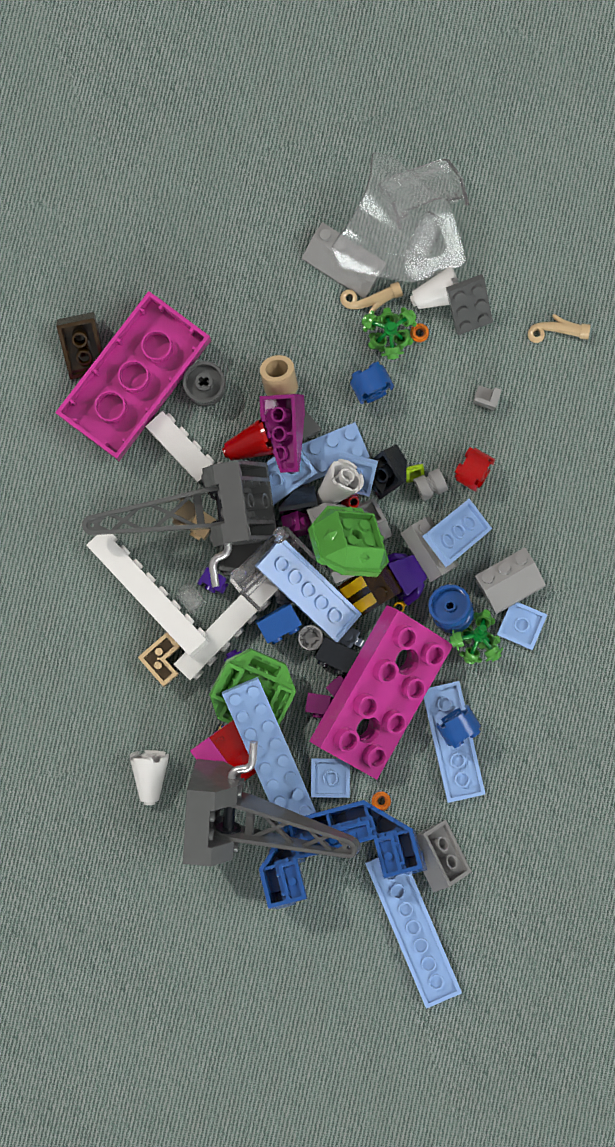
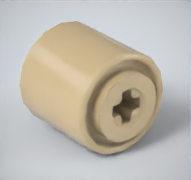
(278, 376)

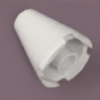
(433, 291)
(339, 482)
(149, 774)

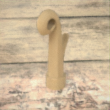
(374, 300)
(561, 326)

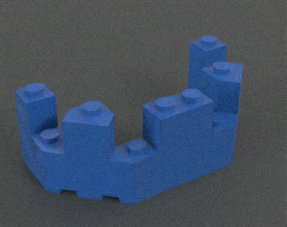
(394, 842)

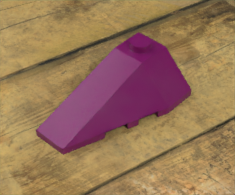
(284, 426)

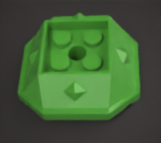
(348, 541)
(249, 665)

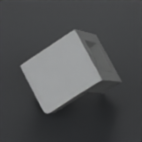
(487, 397)

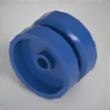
(451, 608)

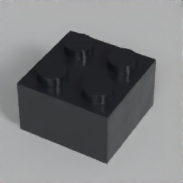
(336, 655)

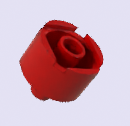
(474, 469)

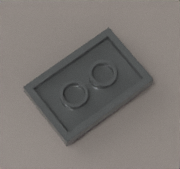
(469, 304)

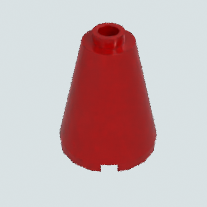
(249, 443)

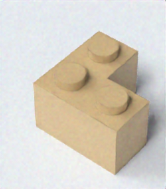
(188, 512)
(156, 659)

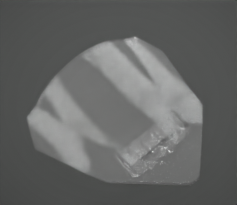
(399, 227)

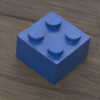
(278, 623)

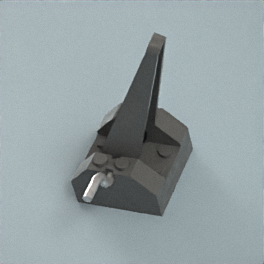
(242, 505)
(215, 838)

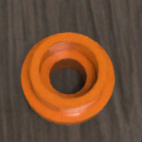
(423, 328)
(376, 796)

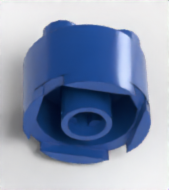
(371, 383)
(458, 726)

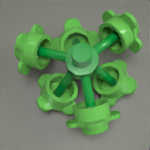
(389, 323)
(482, 639)

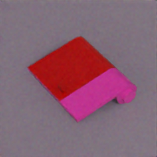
(224, 746)

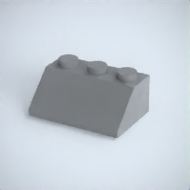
(422, 551)
(510, 580)
(442, 856)

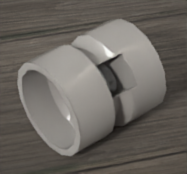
(431, 484)
(310, 638)

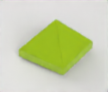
(413, 472)

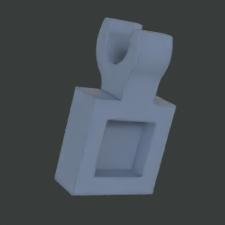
(351, 638)

